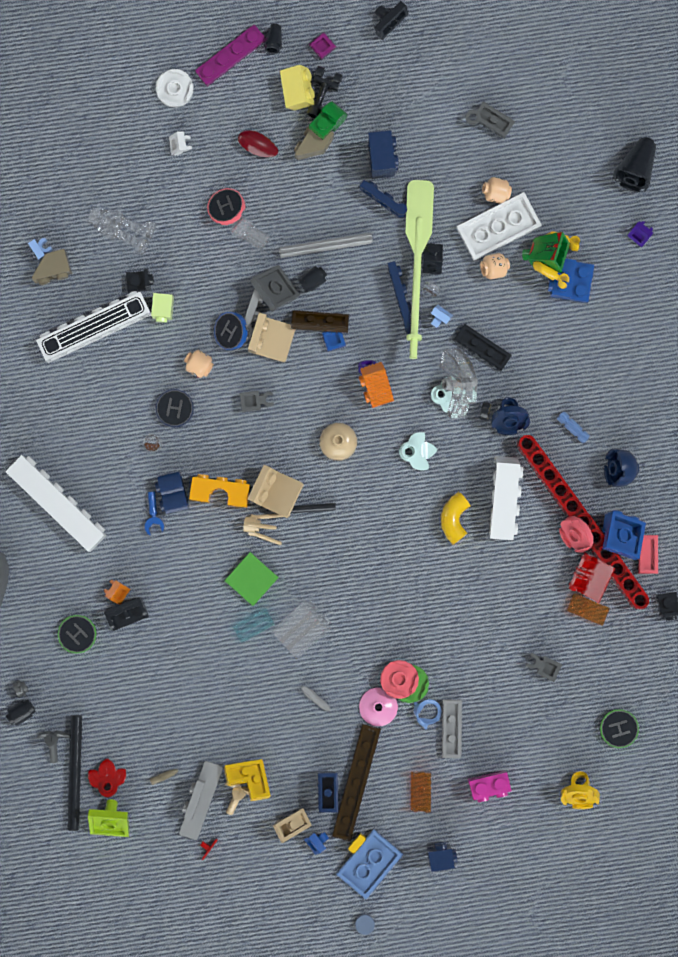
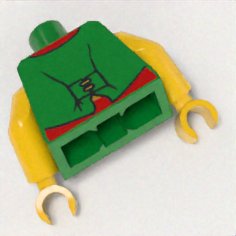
(549, 254)

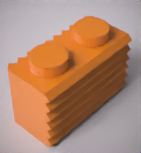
(377, 385)

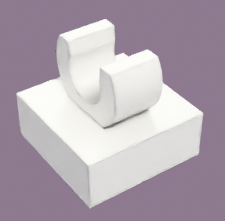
(178, 144)

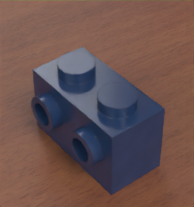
(441, 857)

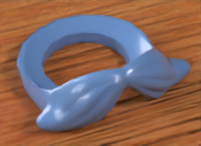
(423, 721)

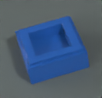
(333, 340)

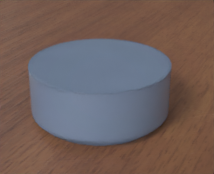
(365, 924)

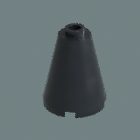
(637, 166)

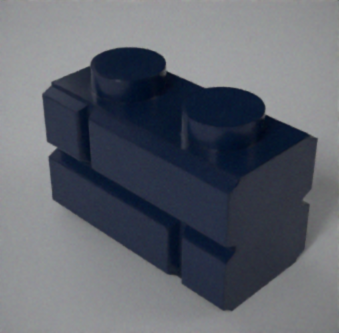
(328, 791)

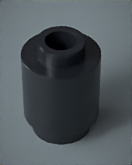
(312, 279)
(20, 712)

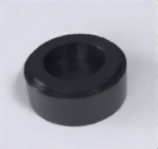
(485, 411)

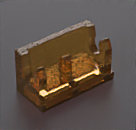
(421, 791)

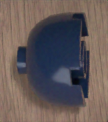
(621, 468)

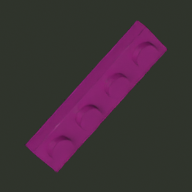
(230, 55)

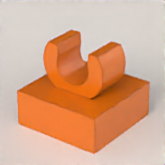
(117, 592)

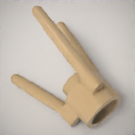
(252, 524)

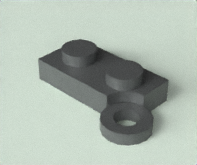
(491, 119)

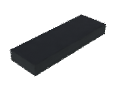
(482, 347)

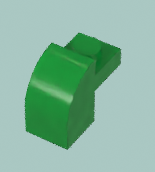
(328, 120)

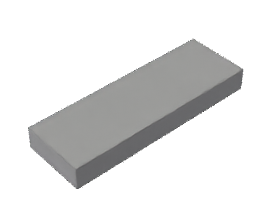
(451, 728)

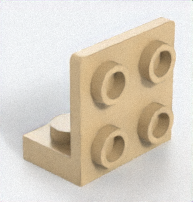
(271, 338)
(275, 491)

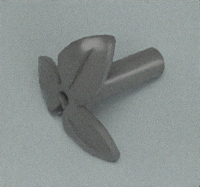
(51, 741)

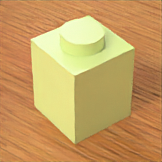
(162, 307)

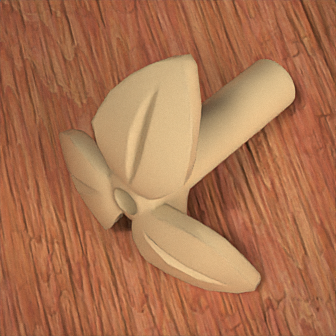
(237, 794)

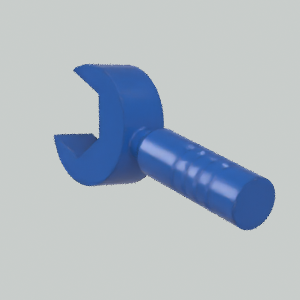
(153, 512)

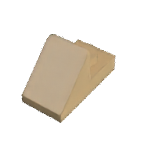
(291, 825)

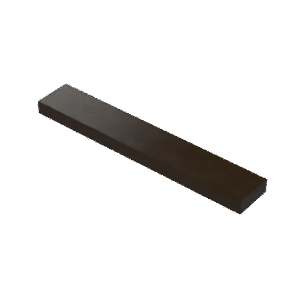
(356, 782)

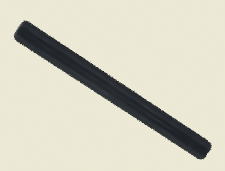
(74, 772)

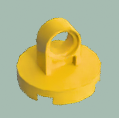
(578, 795)

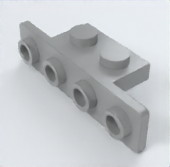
(201, 797)

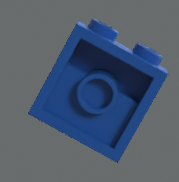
(579, 282)
(623, 534)

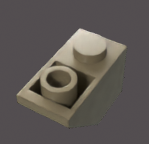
(312, 145)
(52, 266)

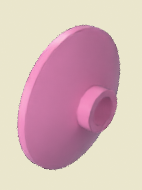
(370, 714)

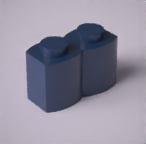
(172, 492)

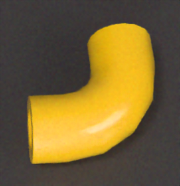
(451, 517)

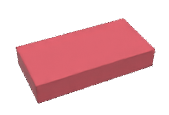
(649, 555)

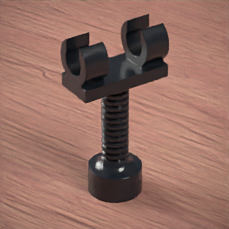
(314, 111)

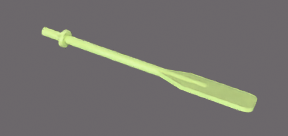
(418, 232)

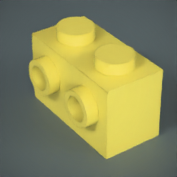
(297, 87)

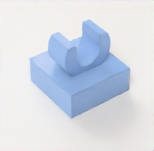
(38, 248)
(440, 315)

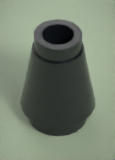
(273, 40)

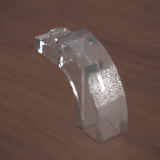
(463, 381)

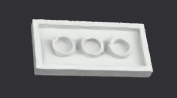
(499, 226)

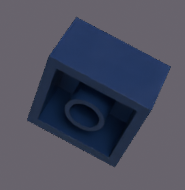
(381, 154)

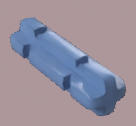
(573, 427)

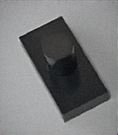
(390, 19)

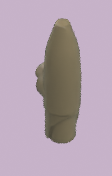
(163, 776)

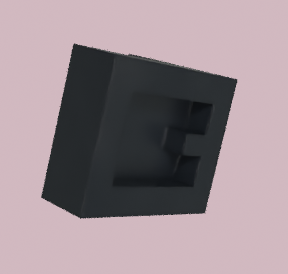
(139, 281)
(668, 605)

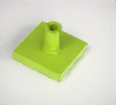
(109, 821)

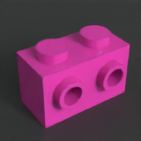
(489, 785)

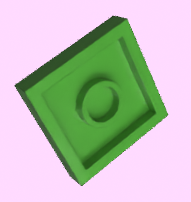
(251, 579)

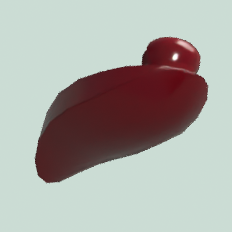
(257, 144)

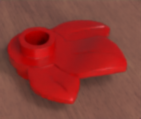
(107, 775)

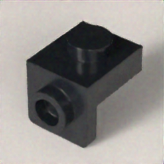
(433, 258)

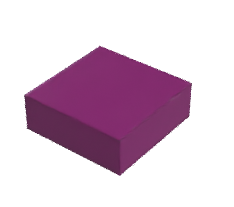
(322, 46)

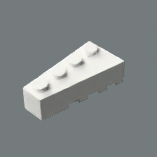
(505, 498)

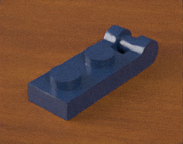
(383, 199)

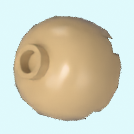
(338, 441)

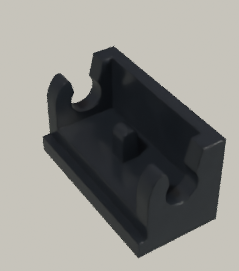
(126, 614)

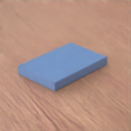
(369, 864)

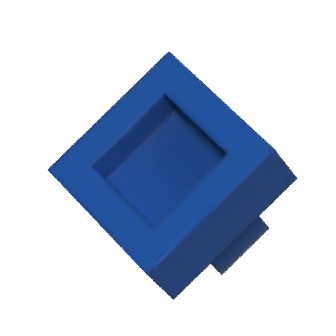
(316, 842)

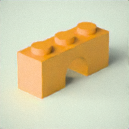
(203, 488)

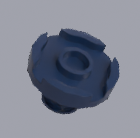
(510, 418)

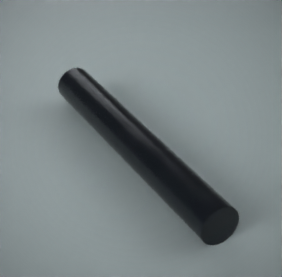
(314, 508)

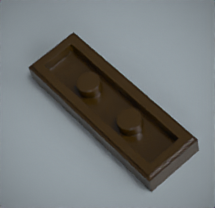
(320, 321)

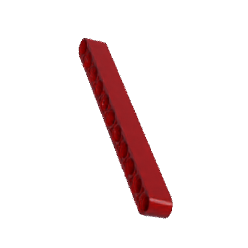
(581, 512)

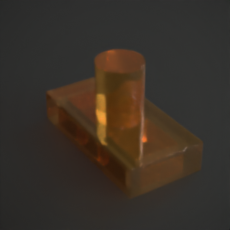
(588, 609)

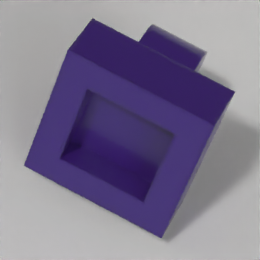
(640, 233)

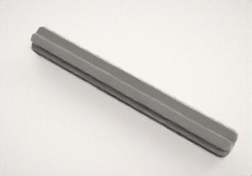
(325, 245)

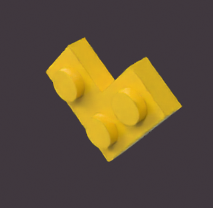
(251, 773)

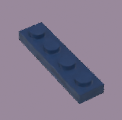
(400, 292)

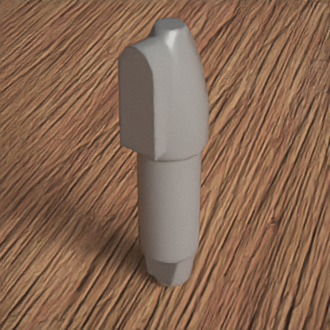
(309, 693)

